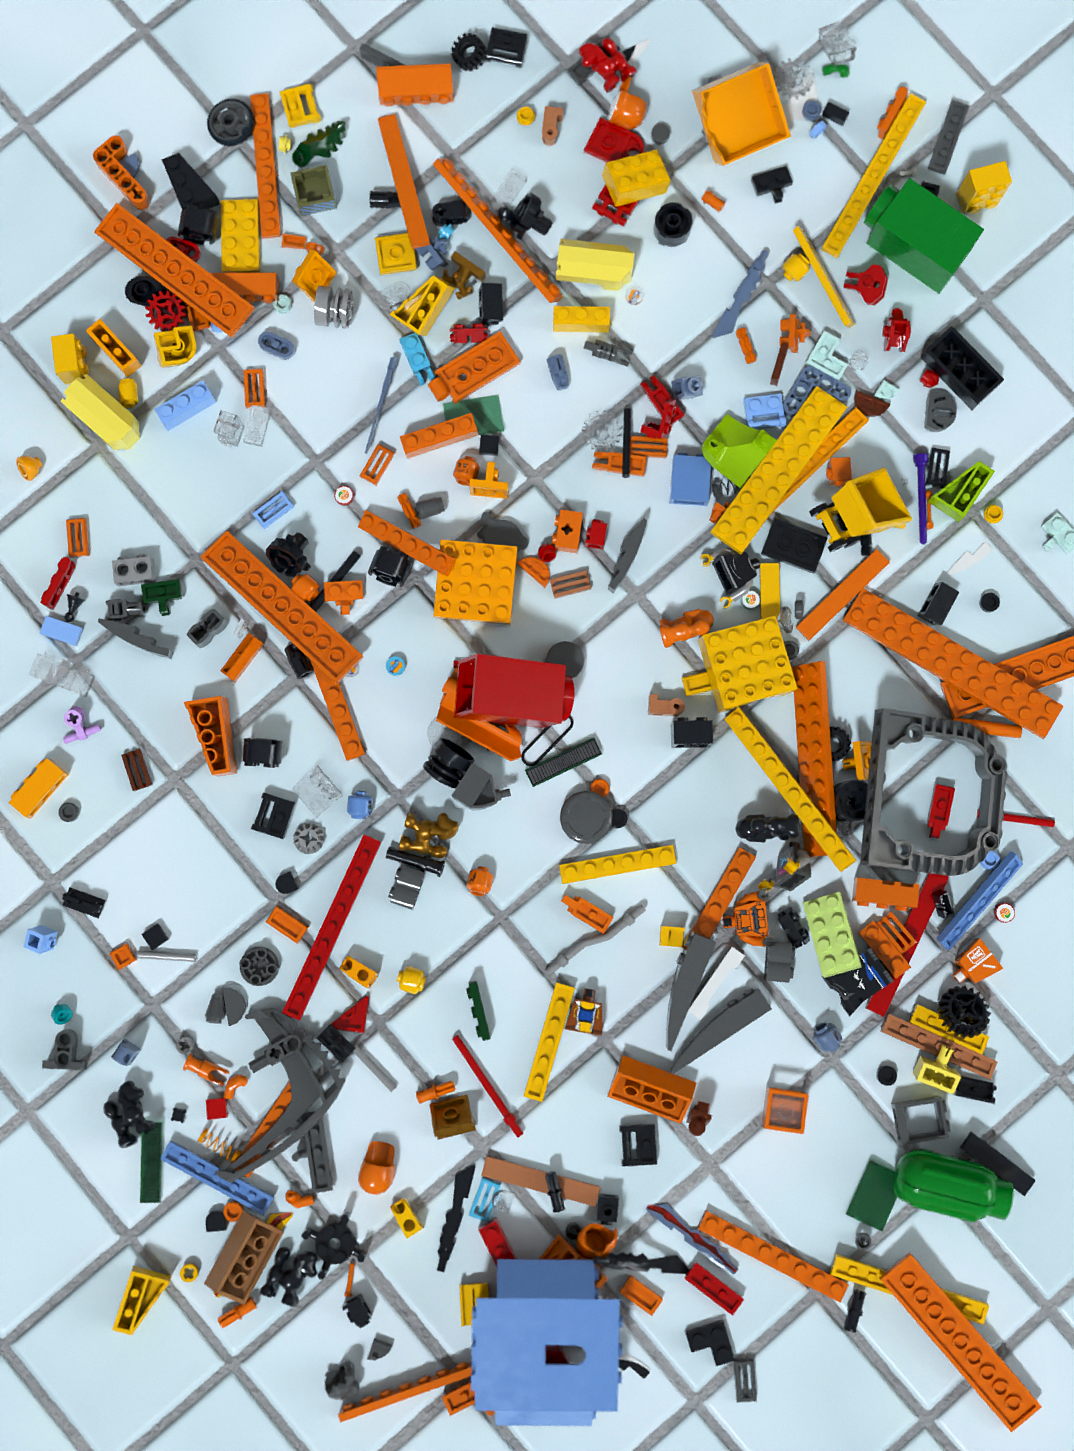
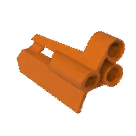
(487, 735)

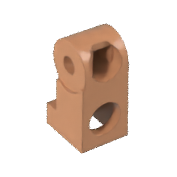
(549, 129)
(665, 707)

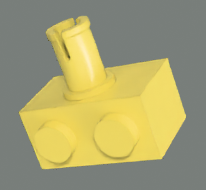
(936, 1072)

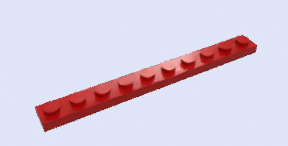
(331, 927)

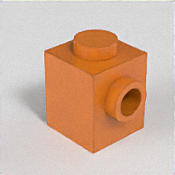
(839, 471)

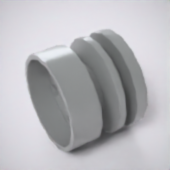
(335, 307)

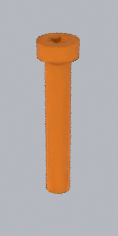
(349, 1282)

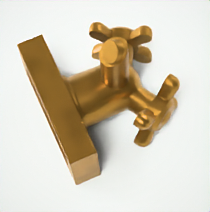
(463, 274)

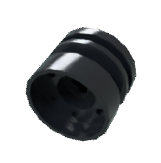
(448, 763)
(857, 792)

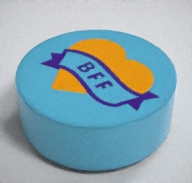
(395, 666)

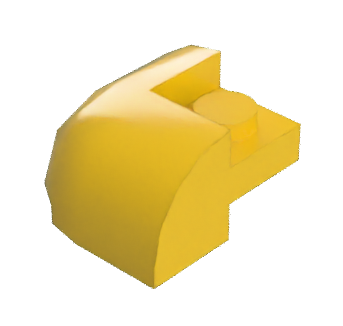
(175, 346)

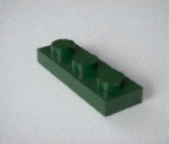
(478, 1011)

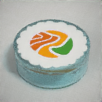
(751, 600)

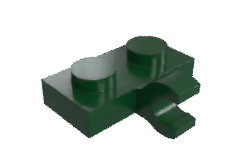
(161, 593)

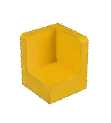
(671, 936)

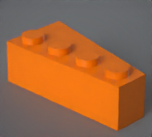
(214, 733)

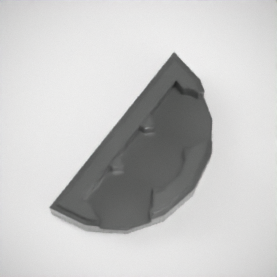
(234, 1005)

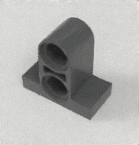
(63, 1048)

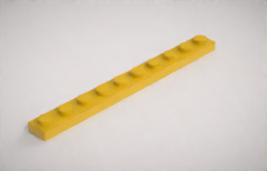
(873, 176)
(790, 790)

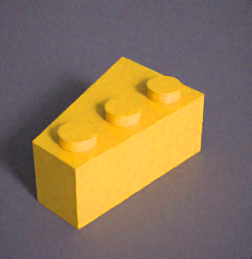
(424, 305)
(139, 1296)

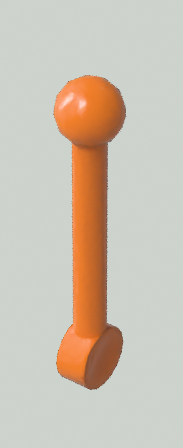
(930, 525)

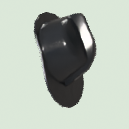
(142, 288)

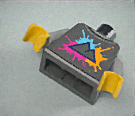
(791, 870)

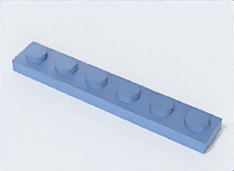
(979, 901)
(206, 1172)

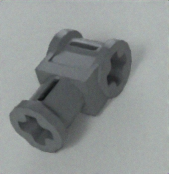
(122, 609)

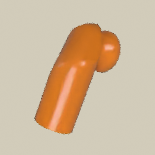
(297, 1200)

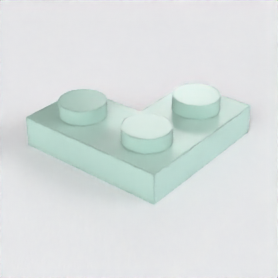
(822, 356)

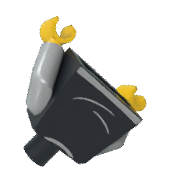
(734, 571)

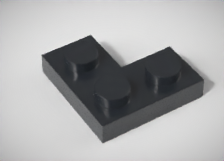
(712, 1336)

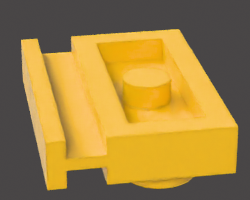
(468, 1296)

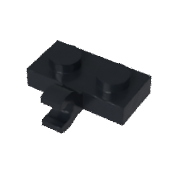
(772, 182)

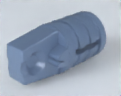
(558, 371)

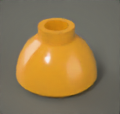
(28, 466)

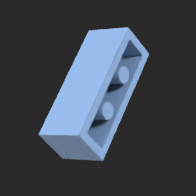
(185, 405)

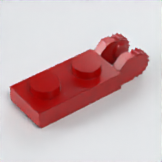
(660, 397)
(58, 583)

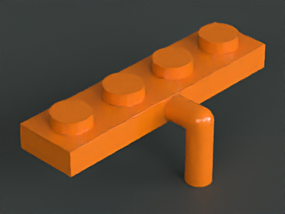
(460, 1399)

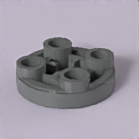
(567, 654)
(259, 966)

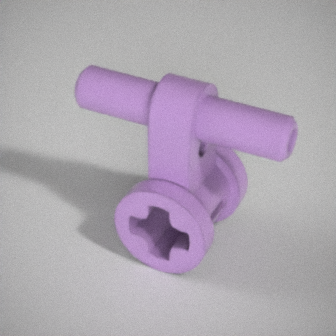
(80, 731)

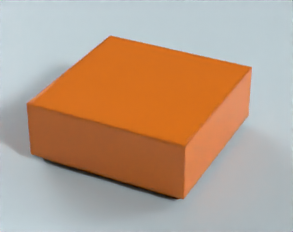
(123, 956)

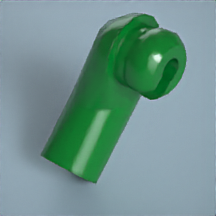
(843, 69)

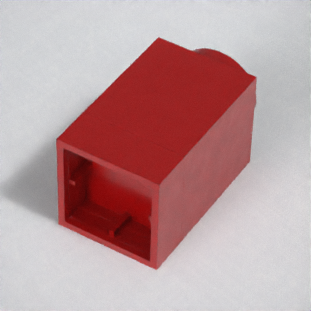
(513, 691)

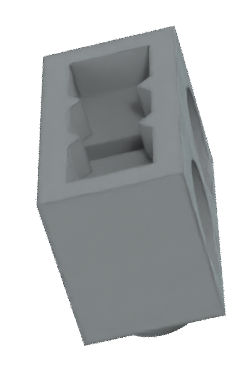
(133, 575)

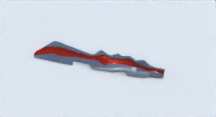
(693, 1237)

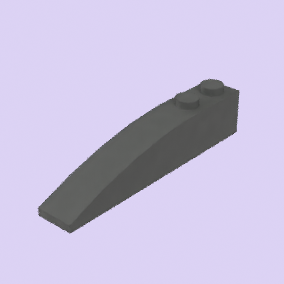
(686, 981)
(723, 1026)

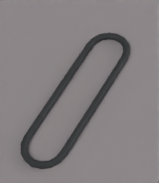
(526, 749)

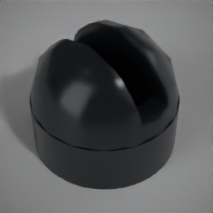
(506, 213)
(574, 1226)

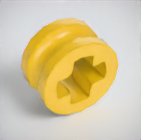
(183, 1271)

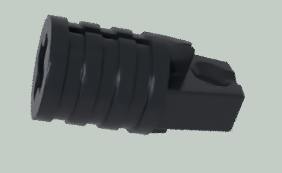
(383, 199)
(297, 661)

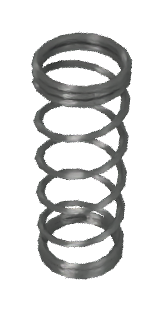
(715, 488)

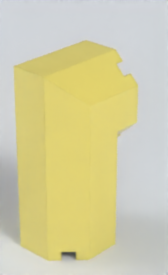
(594, 263)
(102, 413)

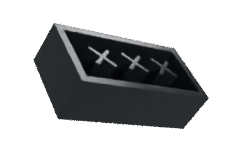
(962, 368)

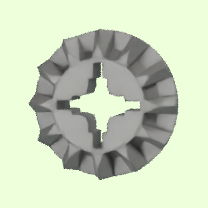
(313, 846)

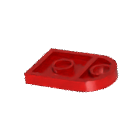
(612, 142)

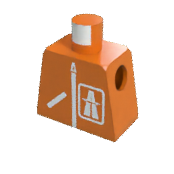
(976, 963)

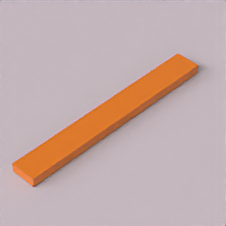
(403, 181)

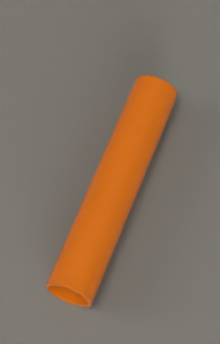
(994, 728)

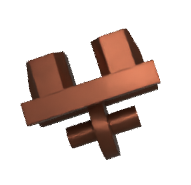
(699, 1118)

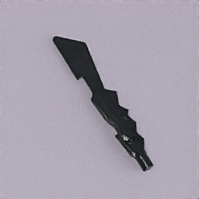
(453, 1218)
(667, 1264)

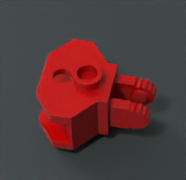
(867, 284)
(896, 331)

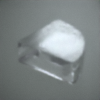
(784, 619)

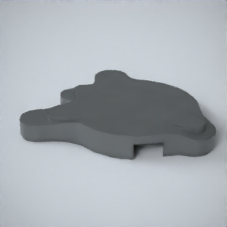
(501, 532)

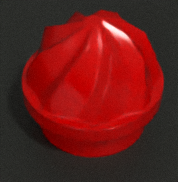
(930, 378)
(547, 552)

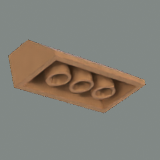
(243, 1258)

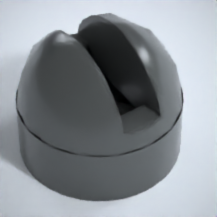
(859, 1242)

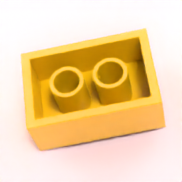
(636, 178)
(984, 187)

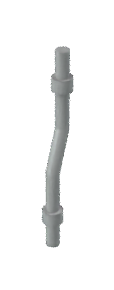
(627, 920)

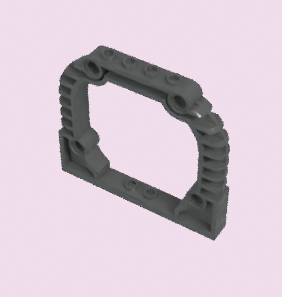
(879, 845)

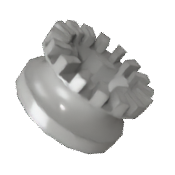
(179, 1047)

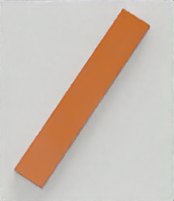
(842, 595)

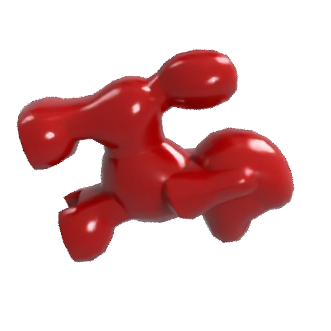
(606, 66)

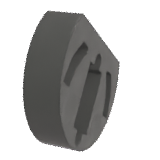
(939, 423)

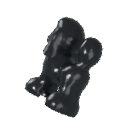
(759, 828)
(132, 1115)
(290, 1280)

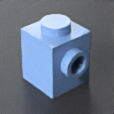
(40, 939)

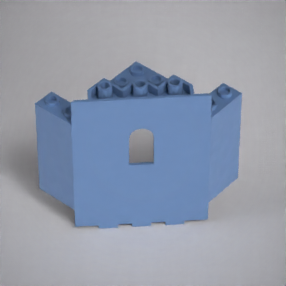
(540, 1307)

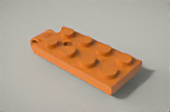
(479, 364)

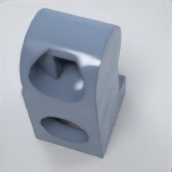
(126, 1053)

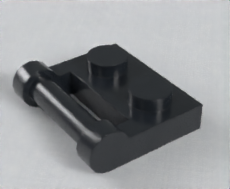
(509, 42)
(279, 816)
(645, 1145)

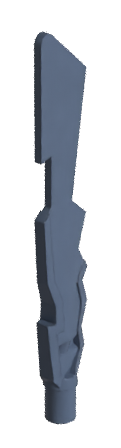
(729, 318)
(390, 370)

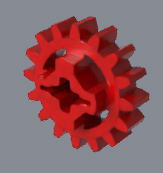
(170, 305)

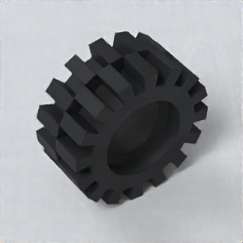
(462, 45)
(844, 743)

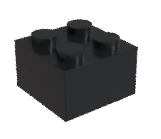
(692, 733)

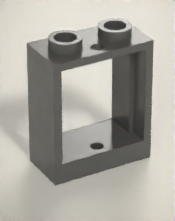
(901, 1126)

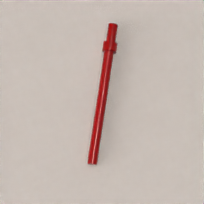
(509, 1118)

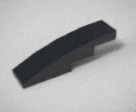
(997, 1163)

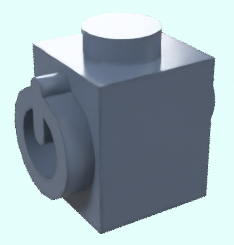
(687, 388)

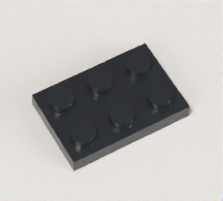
(794, 546)

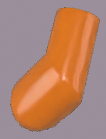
(233, 1083)

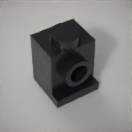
(358, 1311)

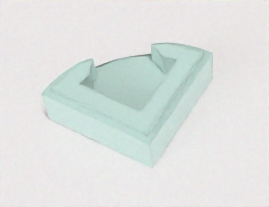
(886, 391)

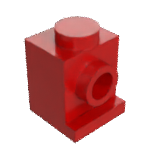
(596, 534)

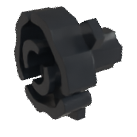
(528, 216)
(288, 552)

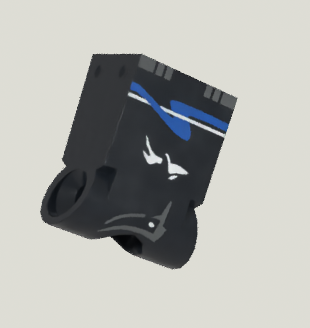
(859, 983)

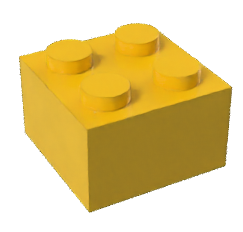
(69, 357)

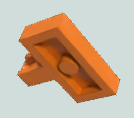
(343, 593)

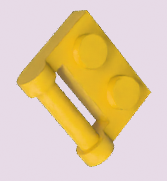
(294, 109)

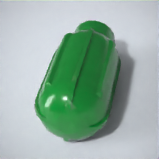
(951, 1186)

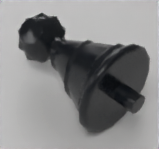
(73, 604)

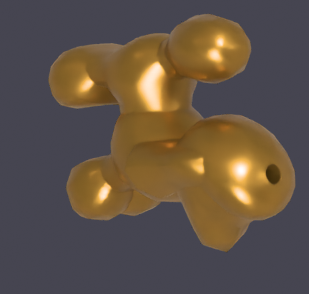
(426, 829)

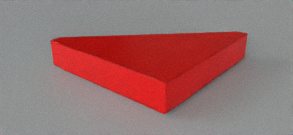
(353, 1019)

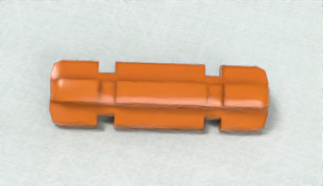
(746, 345)
(409, 510)

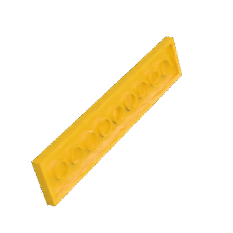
(778, 470)

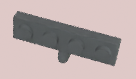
(317, 1156)

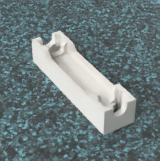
(701, 1001)

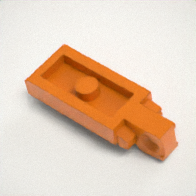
(588, 913)

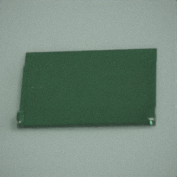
(485, 412)
(874, 1196)

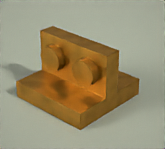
(452, 1117)

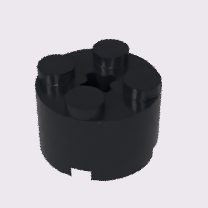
(681, 219)
(198, 225)
(390, 567)
(262, 751)

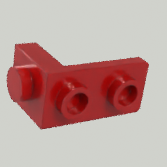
(656, 430)

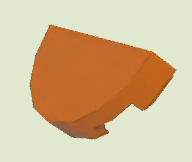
(536, 569)

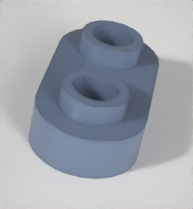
(277, 345)

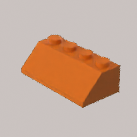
(415, 84)
(652, 1089)

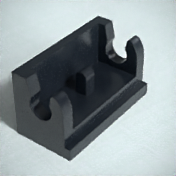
(490, 303)
(938, 603)
(976, 1089)

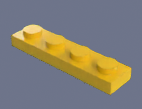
(929, 1021)

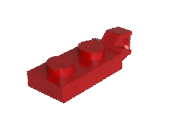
(940, 809)

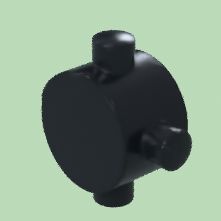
(178, 1115)

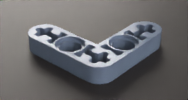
(809, 384)

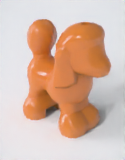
(685, 627)

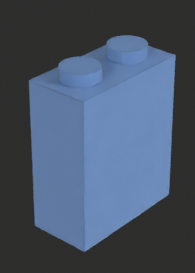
(690, 480)

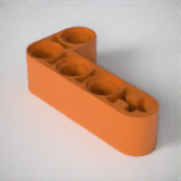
(123, 177)

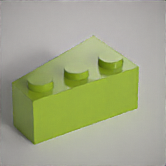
(962, 492)

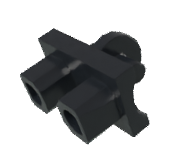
(336, 1043)

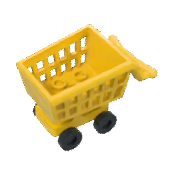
(862, 508)

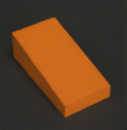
(293, 241)

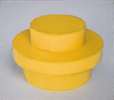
(525, 116)
(993, 514)

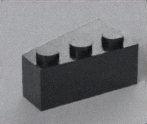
(188, 184)

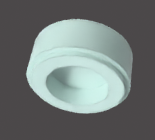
(283, 305)

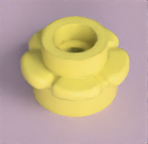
(284, 144)

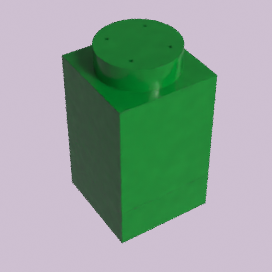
(921, 233)

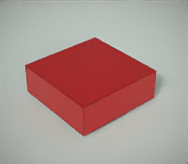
(216, 1108)

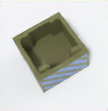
(313, 190)

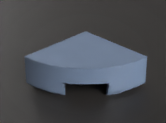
(131, 164)

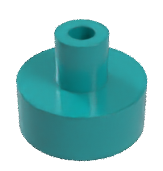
(61, 1014)

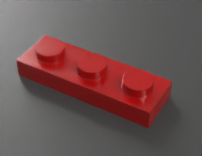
(714, 1288)

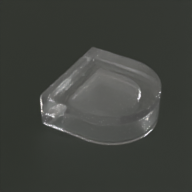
(503, 1200)

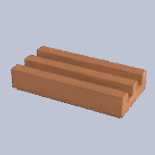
(569, 584)

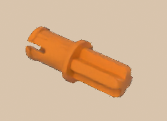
(435, 1091)
(237, 1312)

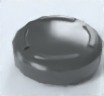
(586, 817)

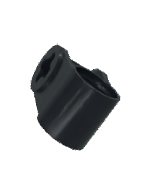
(452, 212)

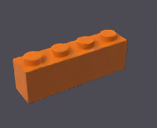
(252, 286)
(439, 435)

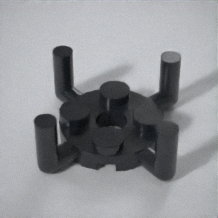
(329, 1254)

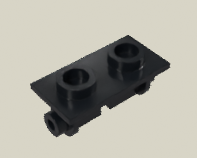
(83, 902)
(791, 920)

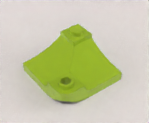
(736, 449)

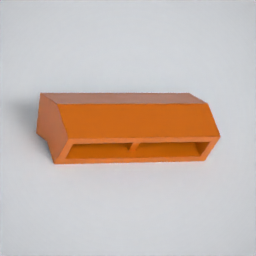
(242, 657)

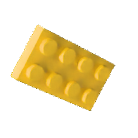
(240, 236)

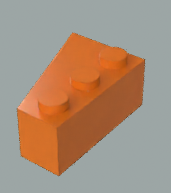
(885, 894)

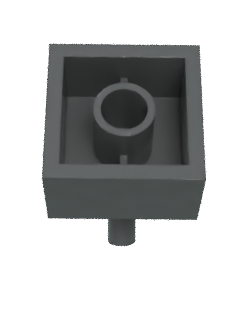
(478, 790)

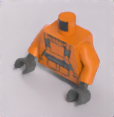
(751, 919)

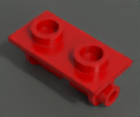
(461, 332)

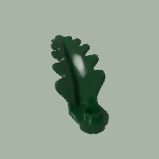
(319, 144)

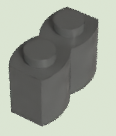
(204, 631)
(407, 887)
(778, 962)

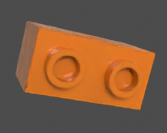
(569, 520)

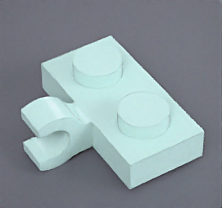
(1060, 532)

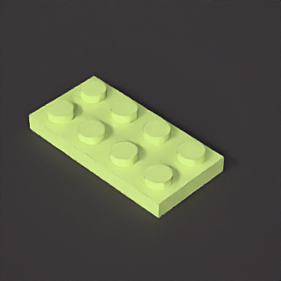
(832, 934)

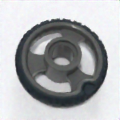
(225, 117)

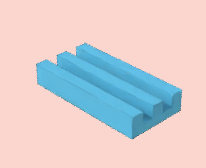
(478, 1216)

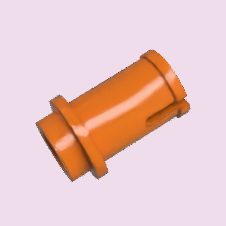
(713, 201)

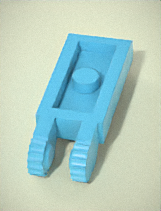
(416, 356)

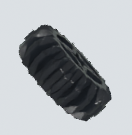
(952, 1009)

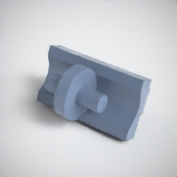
(436, 259)

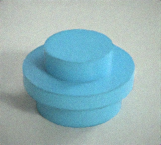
(446, 231)

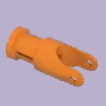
(203, 1069)

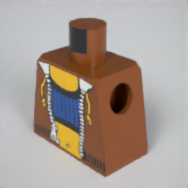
(585, 1014)

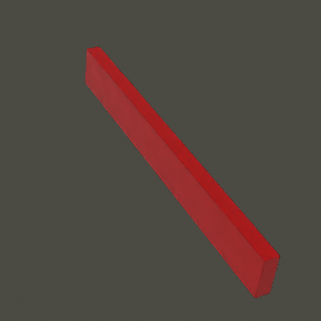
(915, 925)

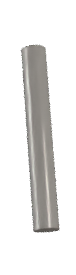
(166, 956)
(374, 1068)

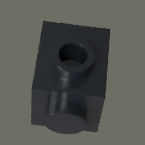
(607, 1208)

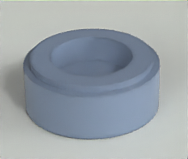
(811, 110)

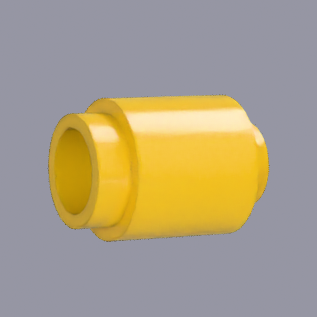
(128, 393)

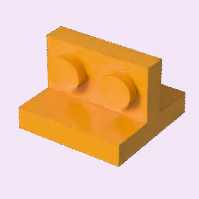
(490, 486)

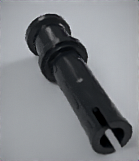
(424, 863)

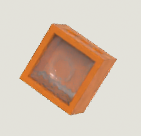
(784, 1110)

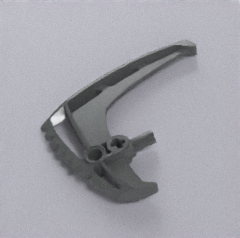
(304, 1088)

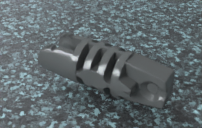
(607, 351)

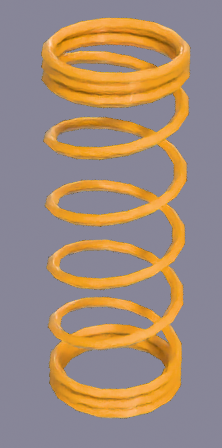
(235, 1156)

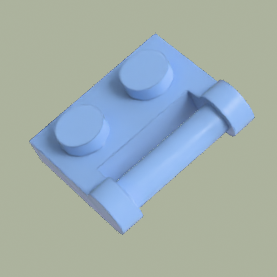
(764, 406)

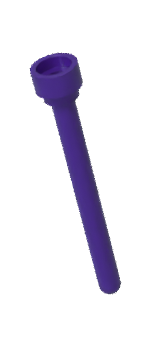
(920, 461)

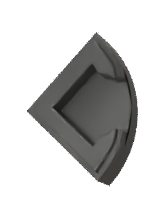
(379, 1349)

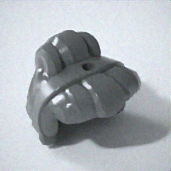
(342, 1382)

